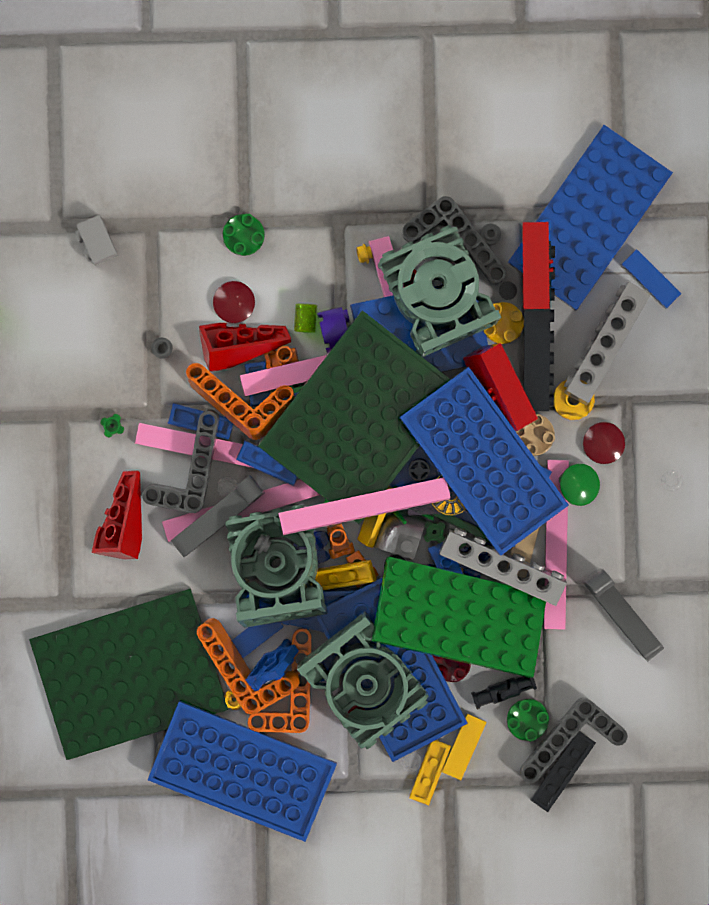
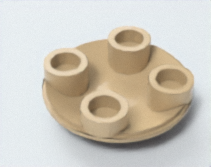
(538, 435)

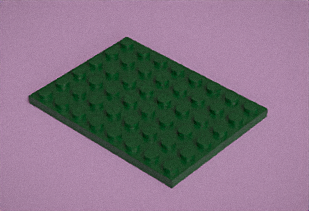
(345, 420)
(126, 673)

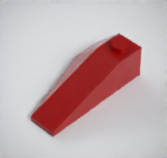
(231, 346)
(122, 528)

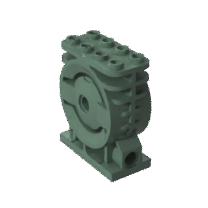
(398, 270)
(242, 538)
(364, 724)

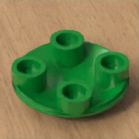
(243, 234)
(579, 484)
(527, 719)

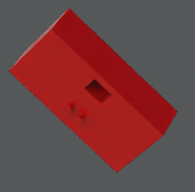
(536, 265)
(502, 384)

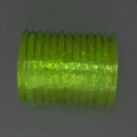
(305, 318)

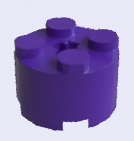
(333, 325)

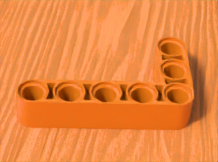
(236, 405)
(233, 677)
(295, 711)

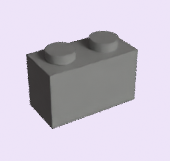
(96, 239)

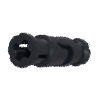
(508, 689)

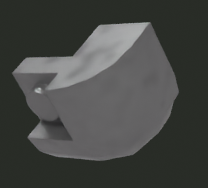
(400, 537)

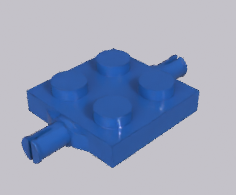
(272, 665)

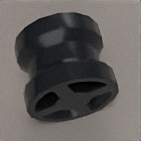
(419, 473)

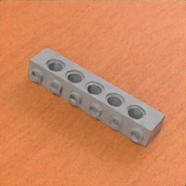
(637, 298)
(550, 593)

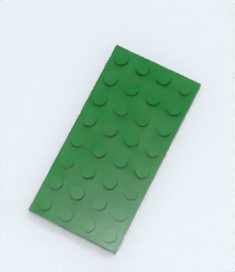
(458, 617)

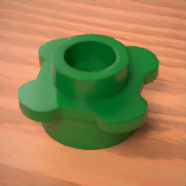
(106, 422)
(439, 531)

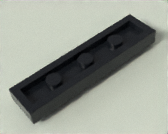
(562, 771)

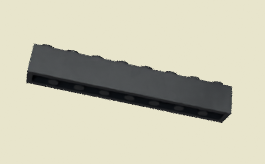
(537, 351)

